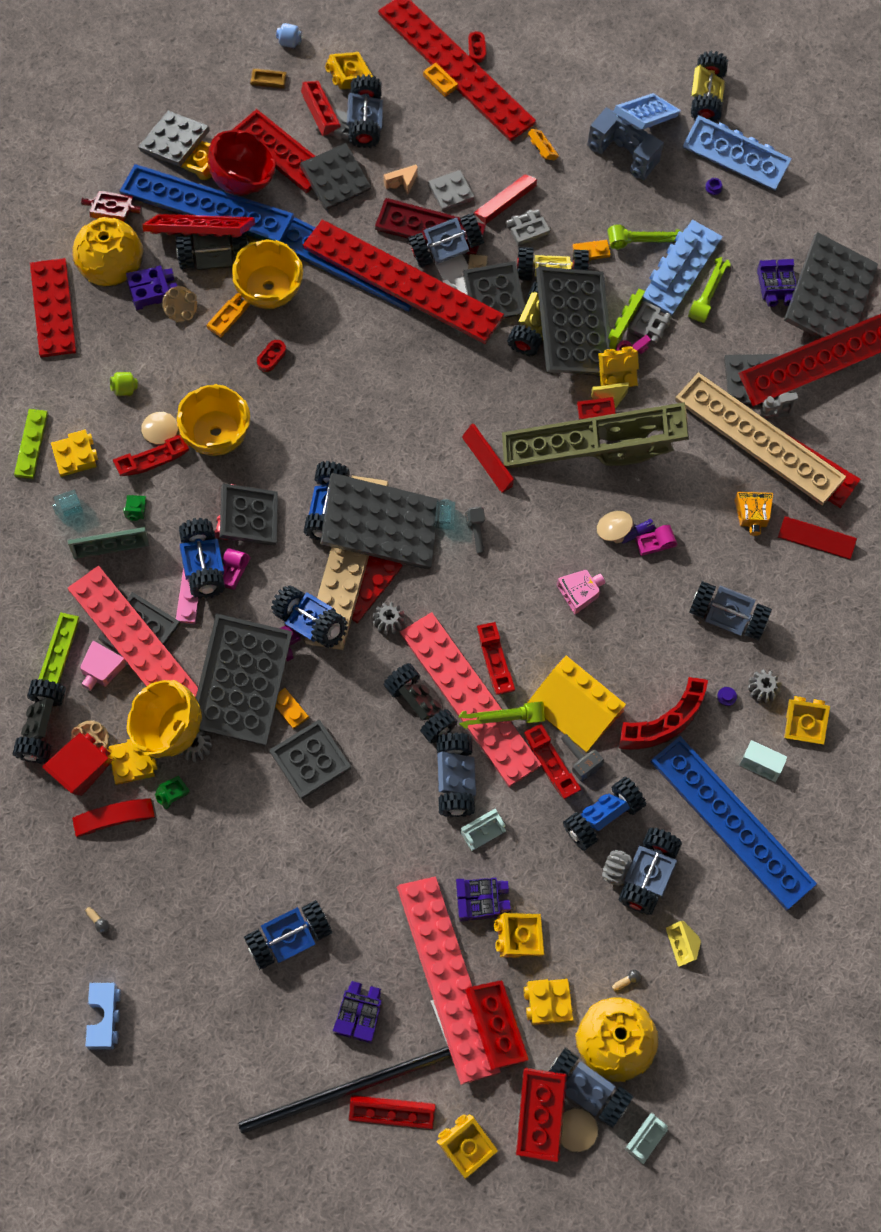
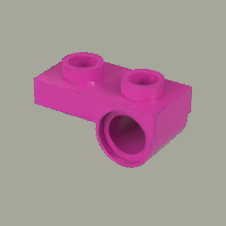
(641, 345)
(656, 541)
(234, 566)

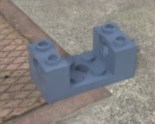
(642, 145)

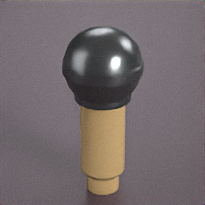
(100, 924)
(632, 978)

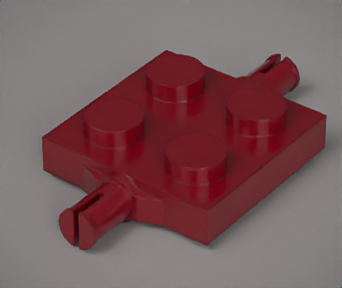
(111, 205)

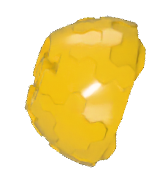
(110, 259)
(265, 264)
(212, 409)
(157, 716)
(608, 1055)

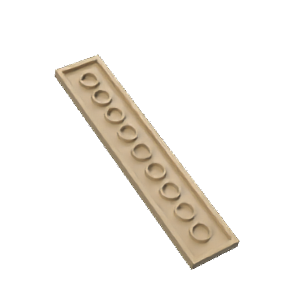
(761, 439)
(343, 580)

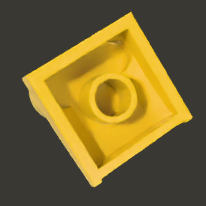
(198, 161)

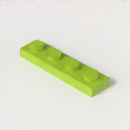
(628, 314)
(31, 444)
(59, 647)

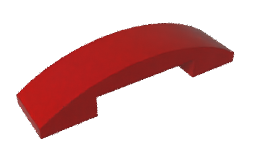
(150, 459)
(495, 659)
(551, 762)
(113, 815)

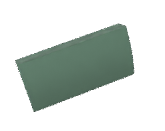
(109, 542)

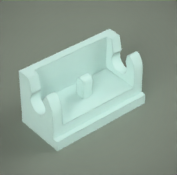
(763, 761)
(483, 829)
(646, 1138)

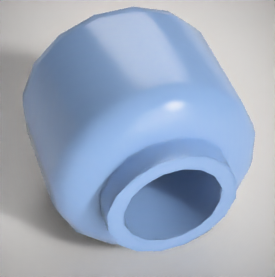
(289, 35)

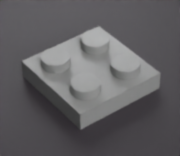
(451, 190)

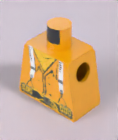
(754, 510)

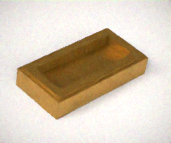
(268, 78)

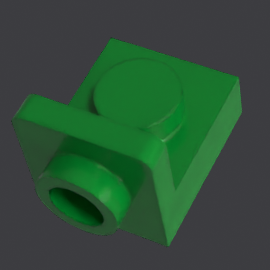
(135, 507)
(171, 791)

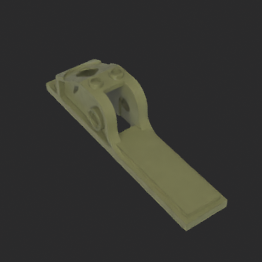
(582, 436)

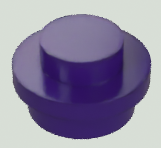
(714, 186)
(727, 696)

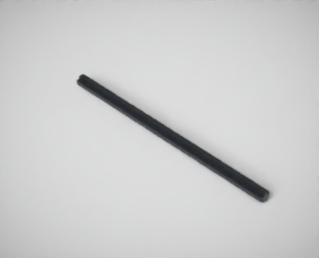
(344, 1090)

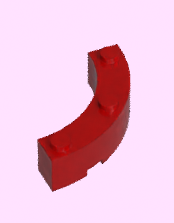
(669, 725)

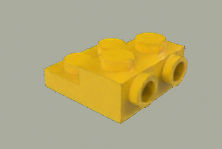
(346, 67)
(619, 366)
(74, 453)
(806, 720)
(130, 763)
(519, 935)
(548, 1001)
(466, 1145)

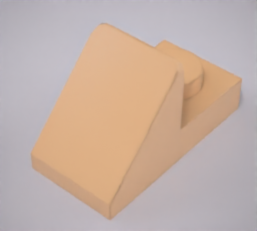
(403, 176)

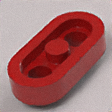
(477, 48)
(270, 356)

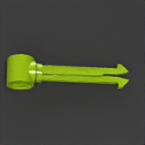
(620, 237)
(701, 308)
(530, 712)

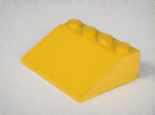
(577, 703)

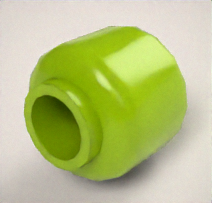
(123, 383)

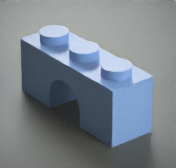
(103, 1034)

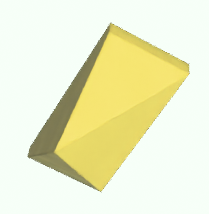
(617, 391)
(683, 942)

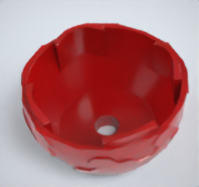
(240, 162)

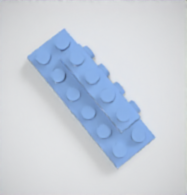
(646, 111)
(737, 152)
(681, 266)

